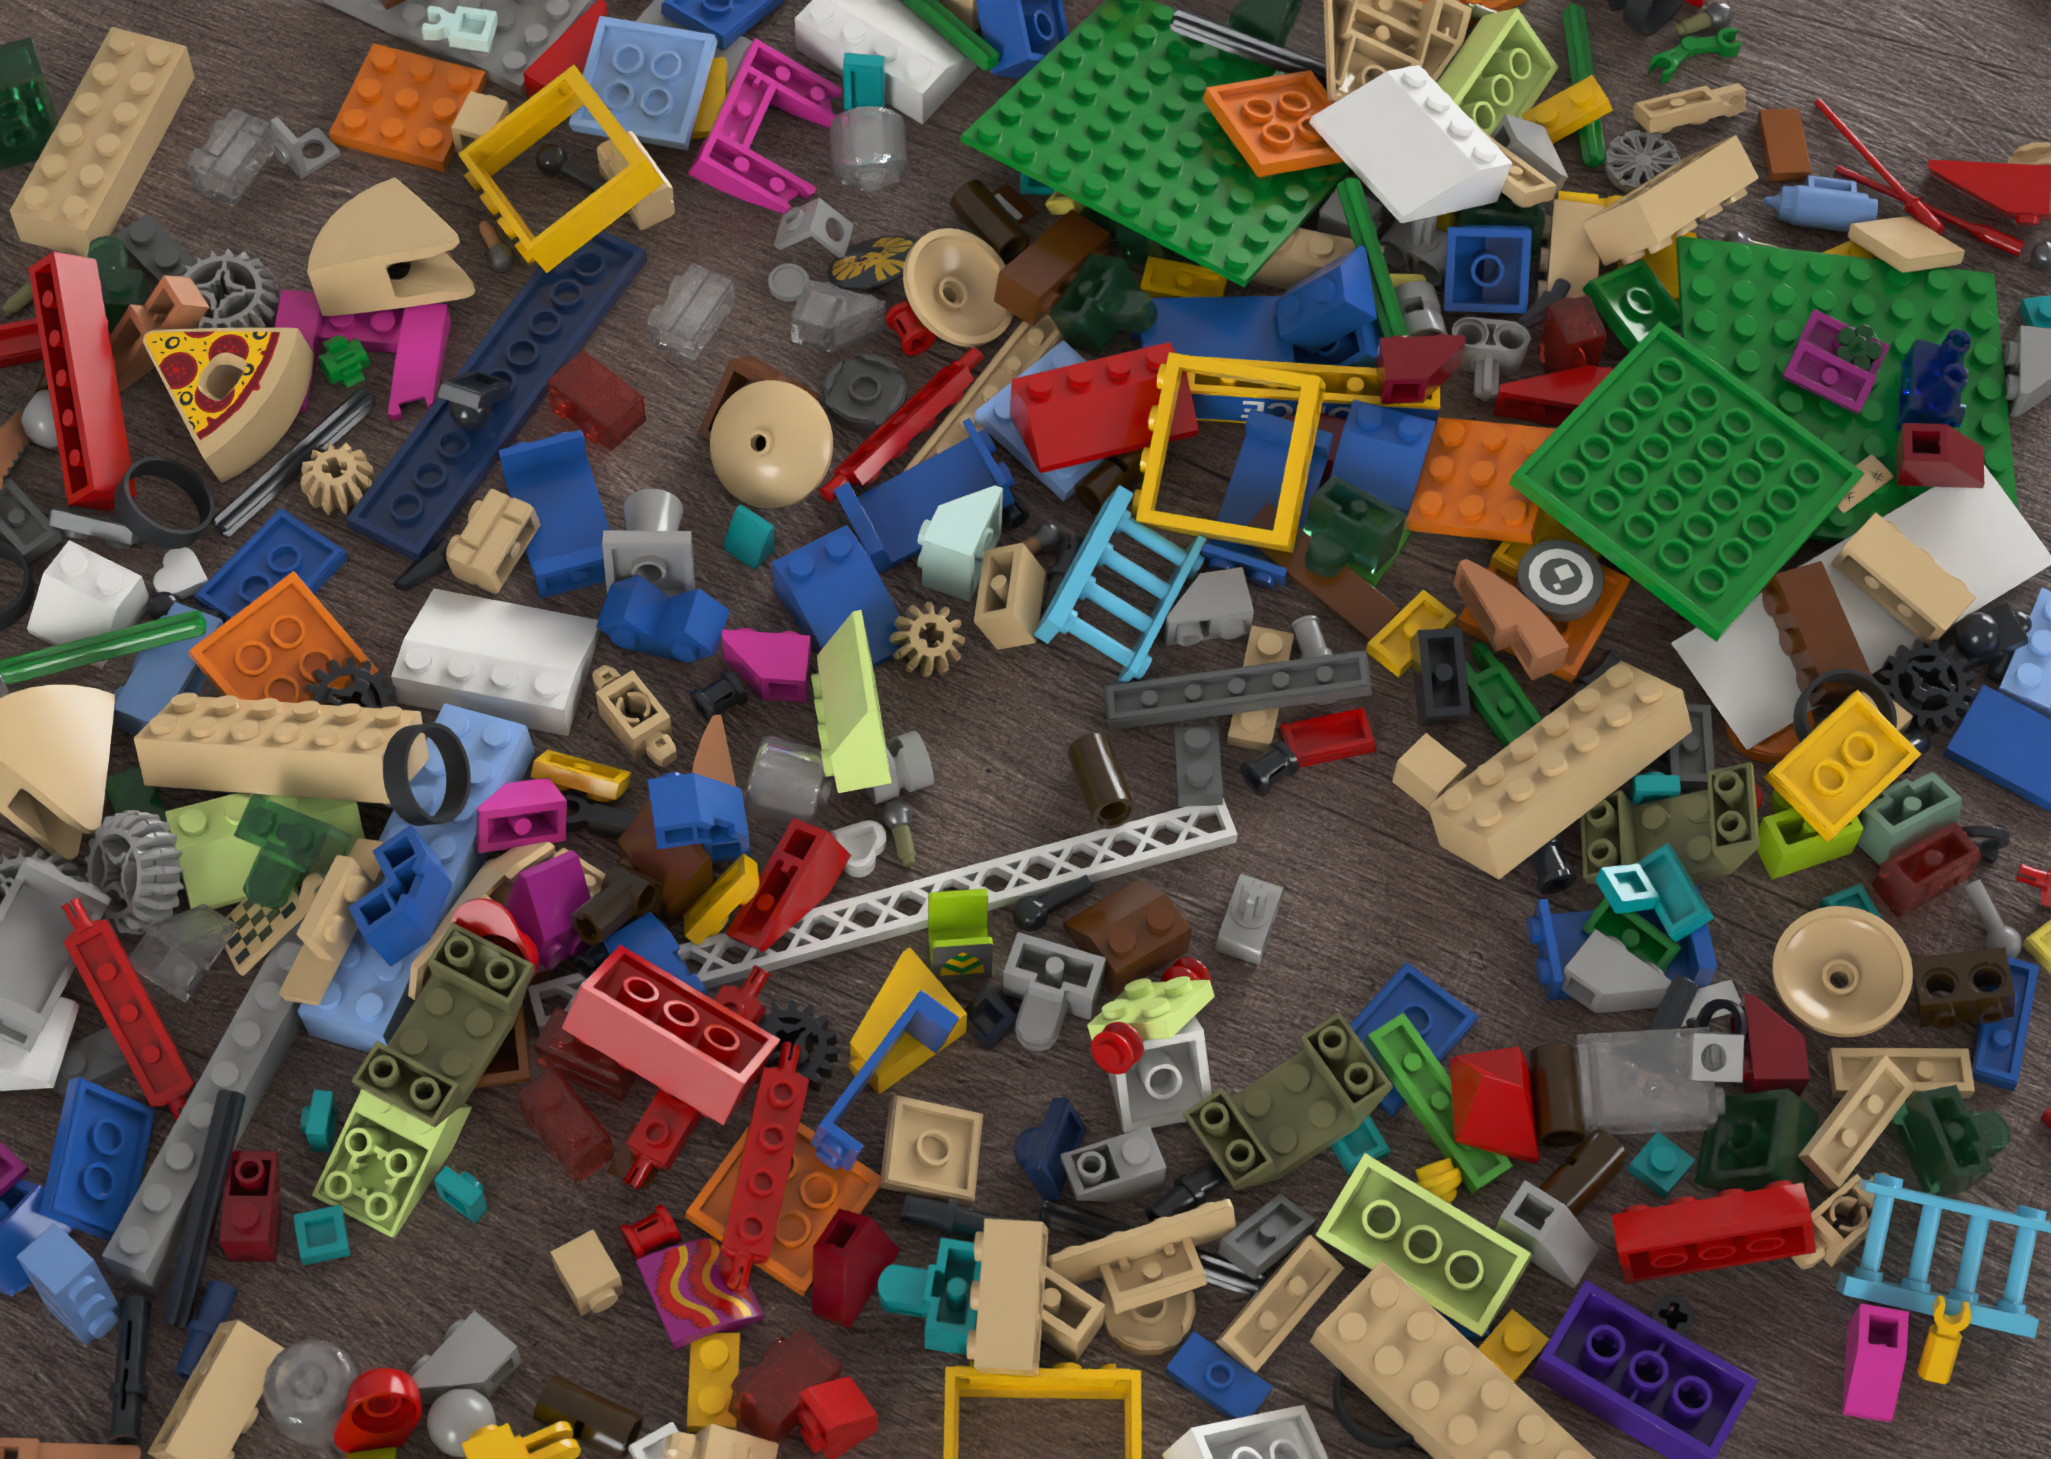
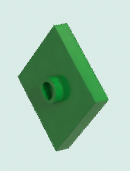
(1633, 302)

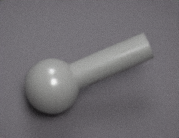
(1998, 934)

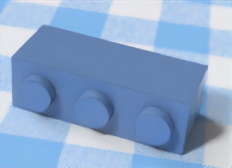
(160, 676)
(70, 1284)

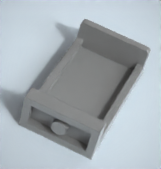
(32, 946)

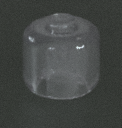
(868, 148)
(786, 782)
(308, 1390)

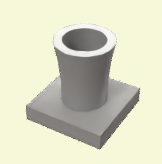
(651, 544)

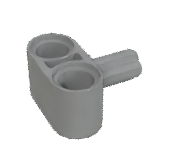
(1417, 248)
(1489, 351)
(1249, 919)

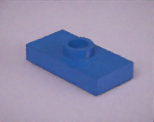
(1218, 1378)

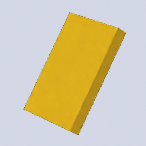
(1842, 766)

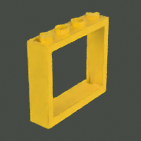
(526, 127)
(1297, 464)
(1058, 1382)

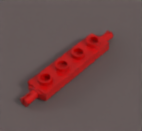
(912, 418)
(128, 1010)
(670, 1120)
(764, 1166)

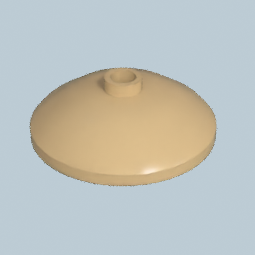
(966, 273)
(795, 449)
(1845, 946)

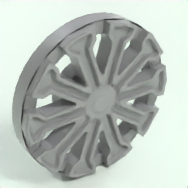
(1638, 162)

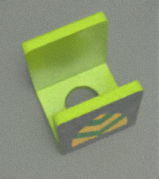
(959, 935)

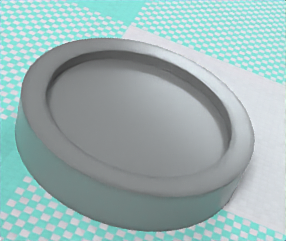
(787, 282)

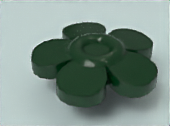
(1856, 346)

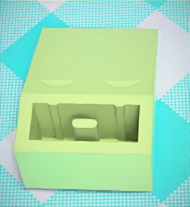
(385, 1162)

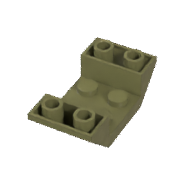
(1706, 828)
(449, 1028)
(1292, 1108)

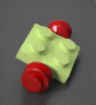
(1148, 1013)

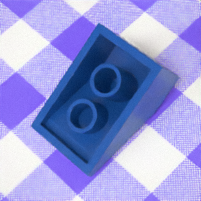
(828, 583)

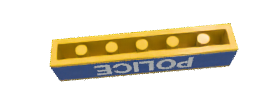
(1232, 399)

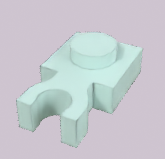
(465, 29)

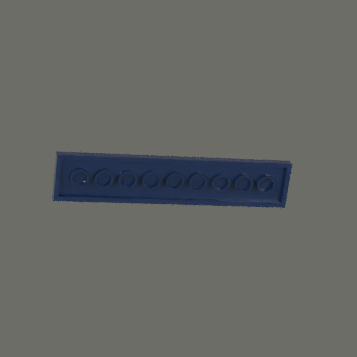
(527, 345)

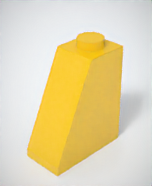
(895, 996)

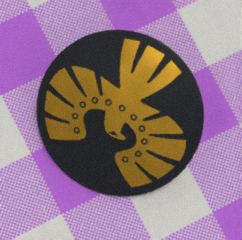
(871, 263)

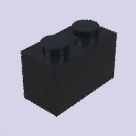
(1440, 676)

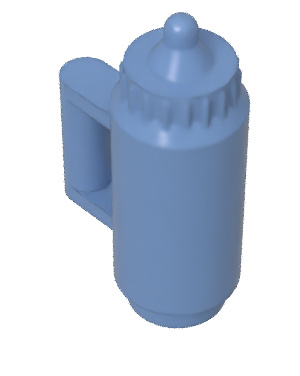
(1823, 204)

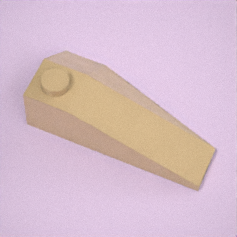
(491, 882)

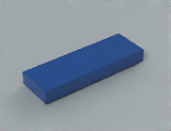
(2001, 1044)

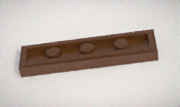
(1344, 594)

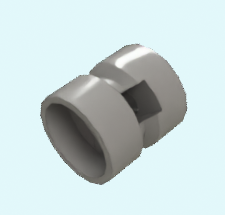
(1420, 309)
(908, 768)

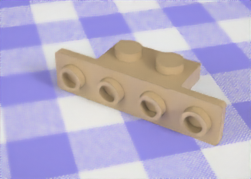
(329, 923)
(1149, 1259)

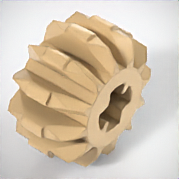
(336, 478)
(916, 649)

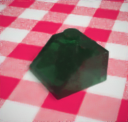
(1757, 1142)

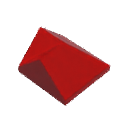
(1495, 1103)

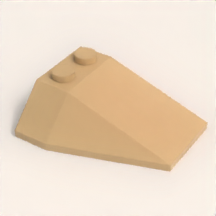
(1389, 35)

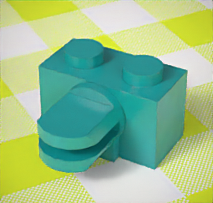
(936, 1294)

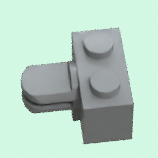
(1050, 983)

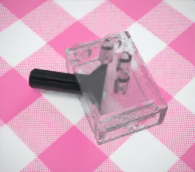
(1642, 1076)

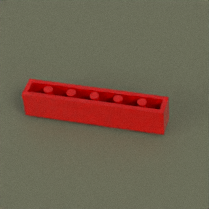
(81, 379)

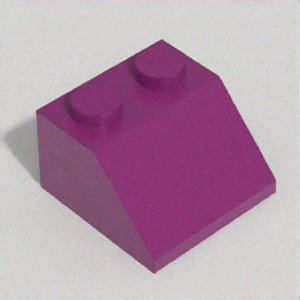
(544, 904)

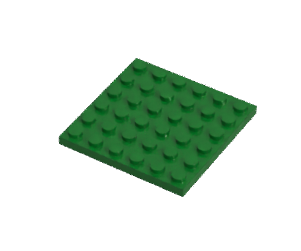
(1687, 480)

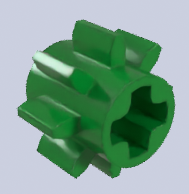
(344, 361)

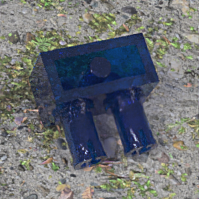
(1933, 382)

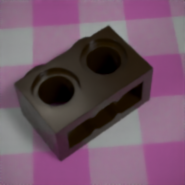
(1961, 977)

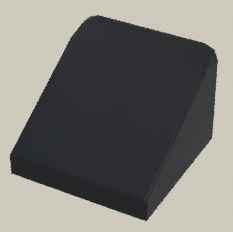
(991, 1016)

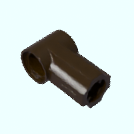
(621, 897)

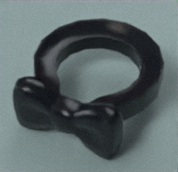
(1989, 848)
(1712, 1007)

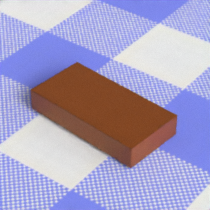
(1784, 144)

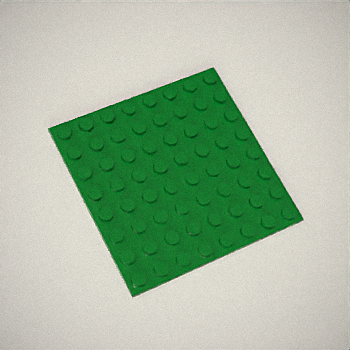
(1127, 133)
(1753, 301)

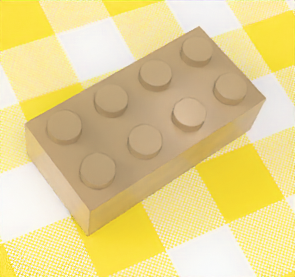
(1671, 203)

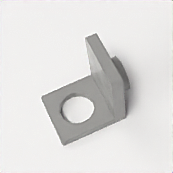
(289, 148)
(811, 221)
(1731, 1057)

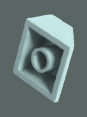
(956, 542)

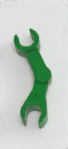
(1690, 46)

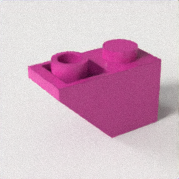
(770, 662)
(1874, 1362)

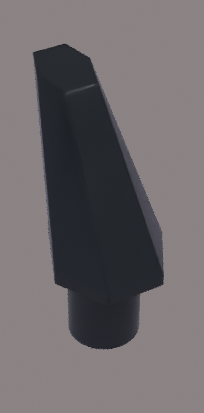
(1539, 310)
(425, 568)

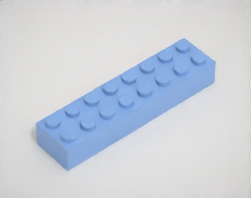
(367, 994)

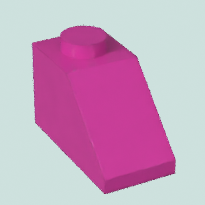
(521, 816)

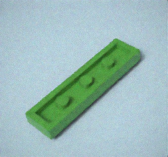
(1429, 1095)

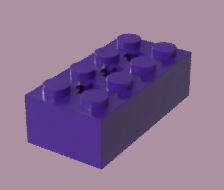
(1647, 1348)

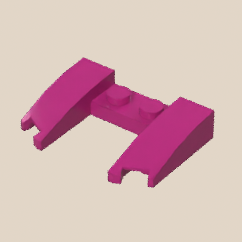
(725, 156)
(415, 335)

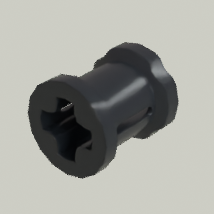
(718, 696)
(1269, 767)
(1551, 868)
(1681, 1317)

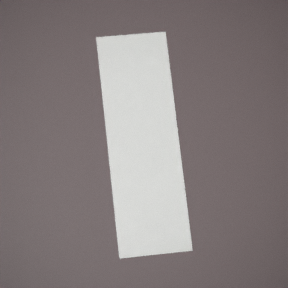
(1967, 533)

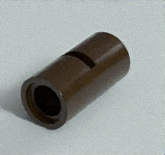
(989, 220)
(1106, 477)
(1101, 781)
(1556, 1095)
(1586, 1171)
(592, 1417)

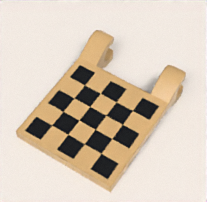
(263, 927)

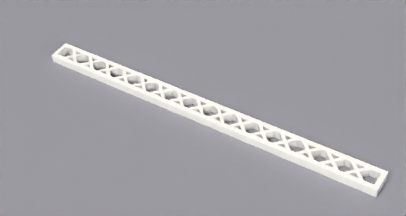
(894, 923)

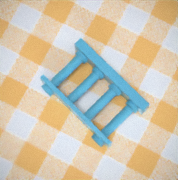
(1080, 584)
(1915, 1290)

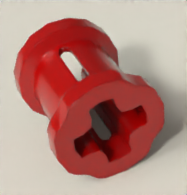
(909, 329)
(650, 1233)

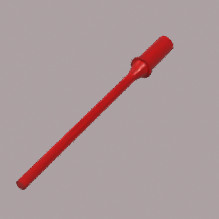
(1912, 204)
(1981, 232)

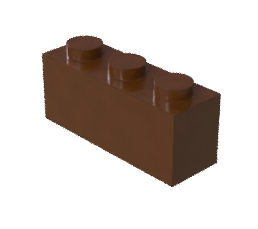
(1046, 268)
(1813, 630)

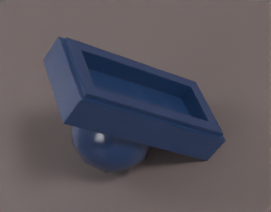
(1040, 1147)

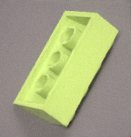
(1498, 70)
(850, 710)
(219, 862)
(1426, 1242)

